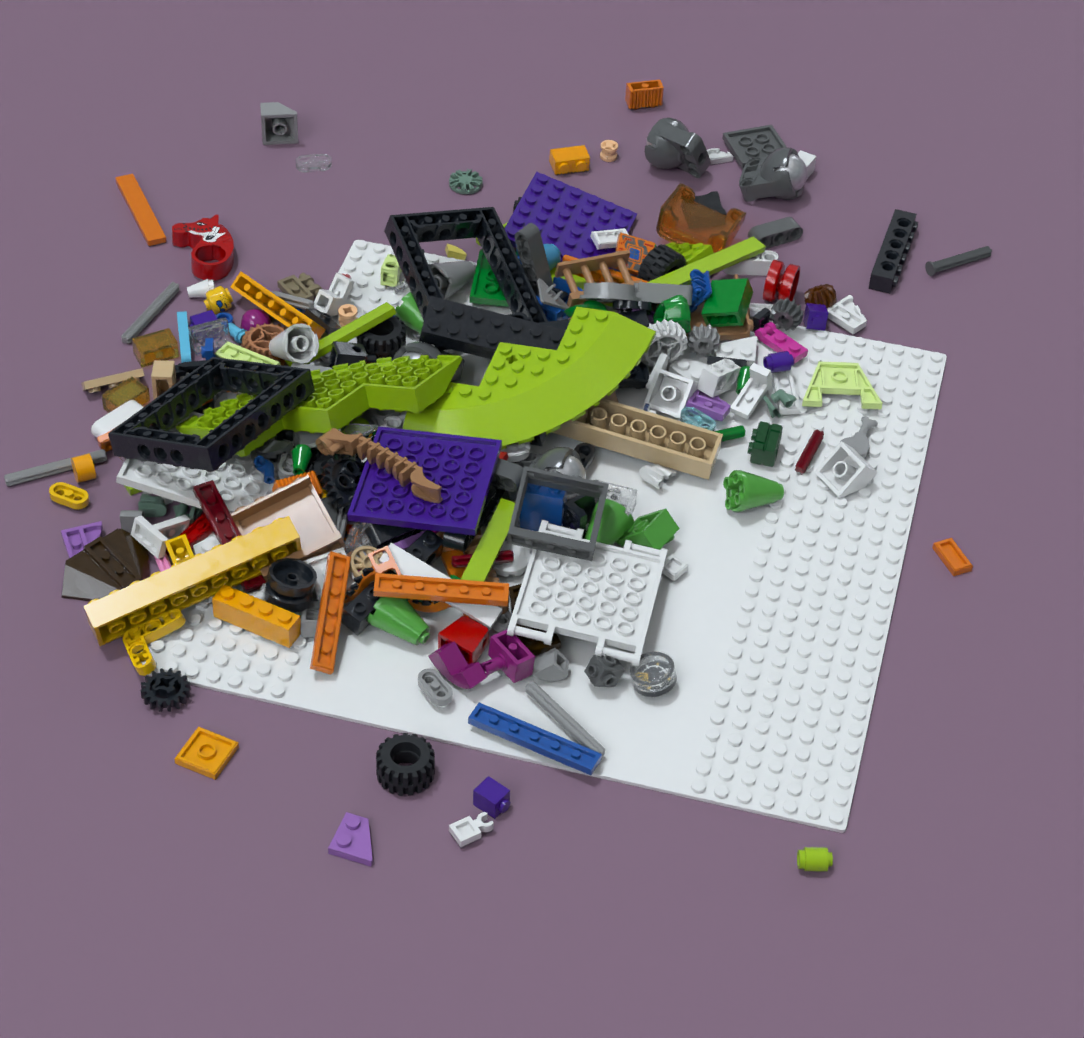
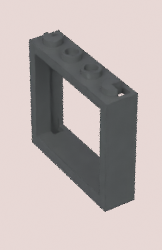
(549, 542)

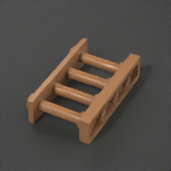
(585, 265)

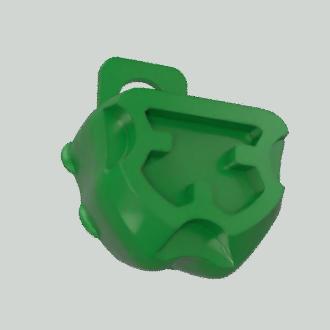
(674, 309)

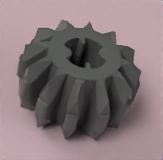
(786, 314)

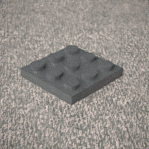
(752, 143)

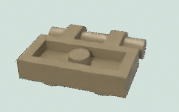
(297, 286)

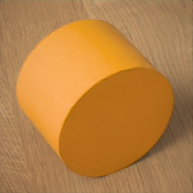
(83, 468)

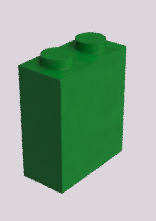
(727, 302)

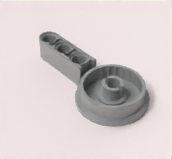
(638, 292)

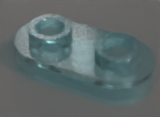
(697, 418)

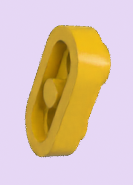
(69, 495)

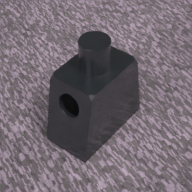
(349, 353)

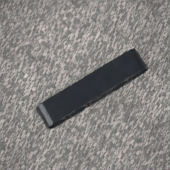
(383, 535)

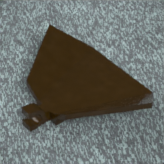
(105, 566)

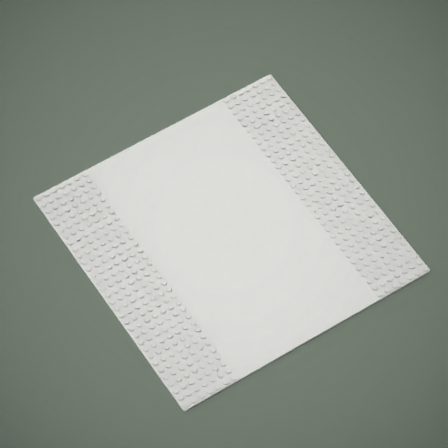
(766, 629)

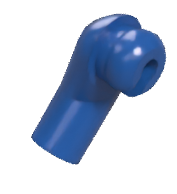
(266, 468)

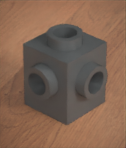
(604, 671)

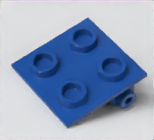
(701, 288)

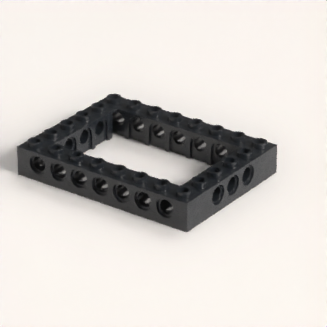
(409, 230)
(147, 435)

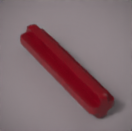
(809, 451)
(463, 560)

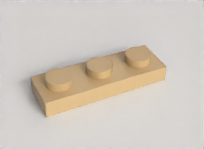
(112, 380)

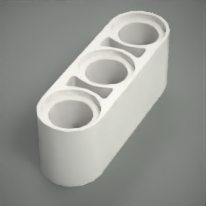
(755, 265)
(115, 418)

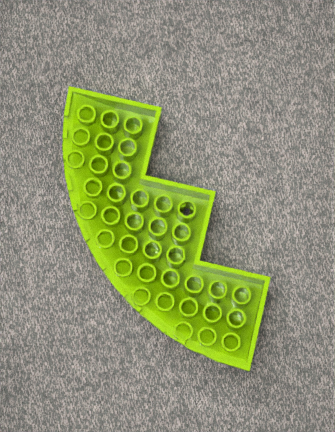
(541, 388)
(344, 395)

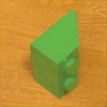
(651, 530)

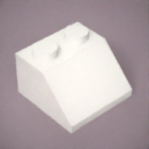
(670, 392)
(845, 470)

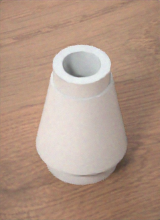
(199, 289)

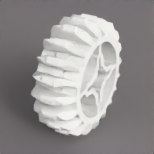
(669, 340)

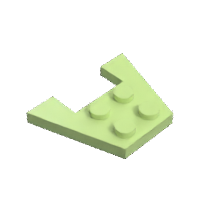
(840, 379)

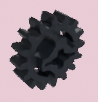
(165, 690)

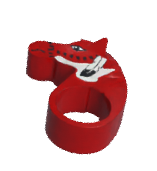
(209, 243)

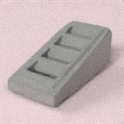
(309, 620)

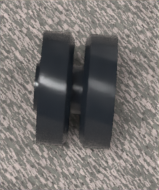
(290, 584)

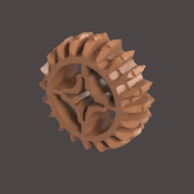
(258, 338)

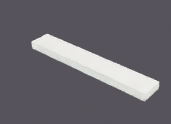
(412, 566)

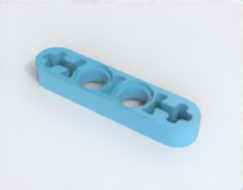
(184, 336)

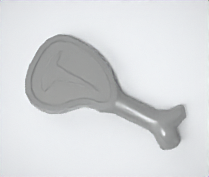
(859, 440)

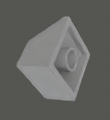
(278, 124)

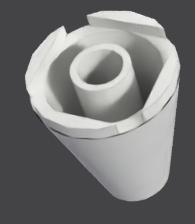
(295, 344)

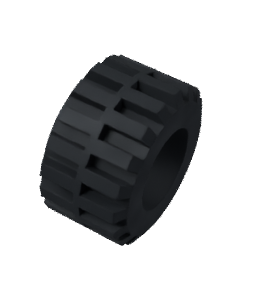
(660, 262)
(384, 338)
(400, 750)

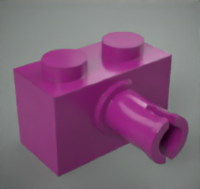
(510, 656)

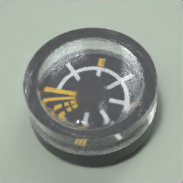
(654, 674)

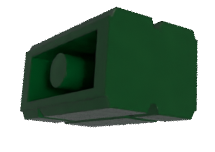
(765, 443)

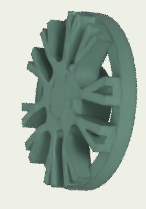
(465, 180)

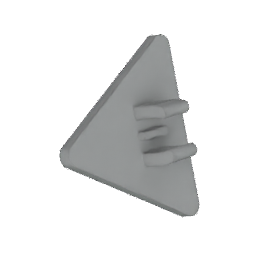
(549, 297)

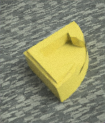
(455, 252)

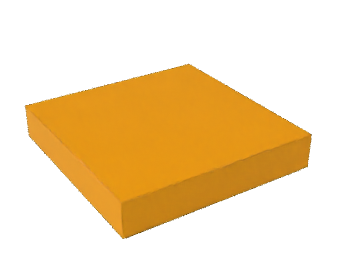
(206, 753)

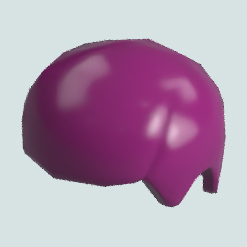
(253, 317)

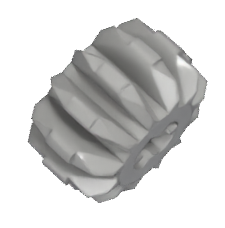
(703, 339)

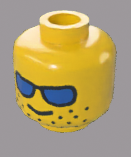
(218, 300)

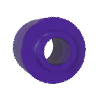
(778, 362)

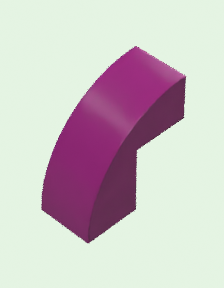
(454, 667)

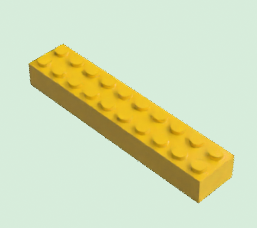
(191, 580)

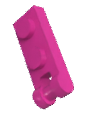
(780, 342)

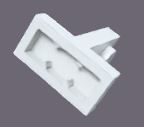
(756, 387)
(154, 536)

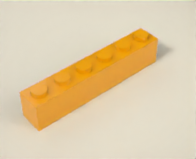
(272, 303)

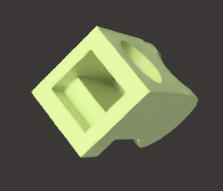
(390, 271)

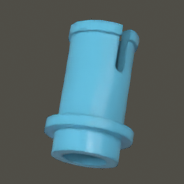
(236, 332)

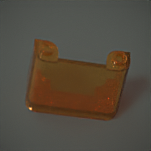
(689, 222)

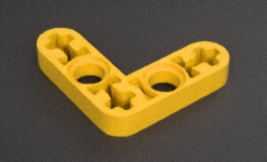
(140, 636)

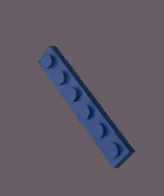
(535, 738)

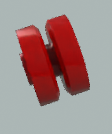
(781, 282)

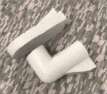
(656, 474)

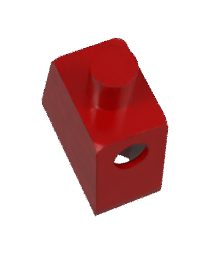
(469, 637)

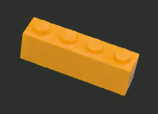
(256, 616)

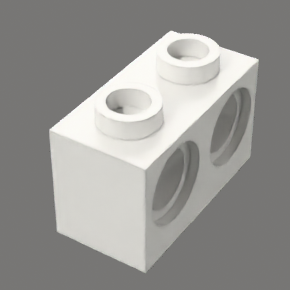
(718, 377)

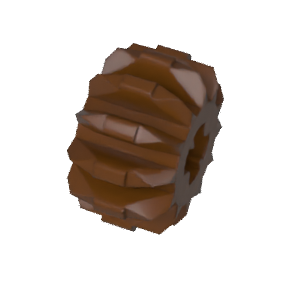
(821, 295)

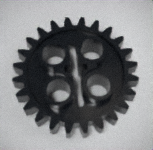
(342, 478)

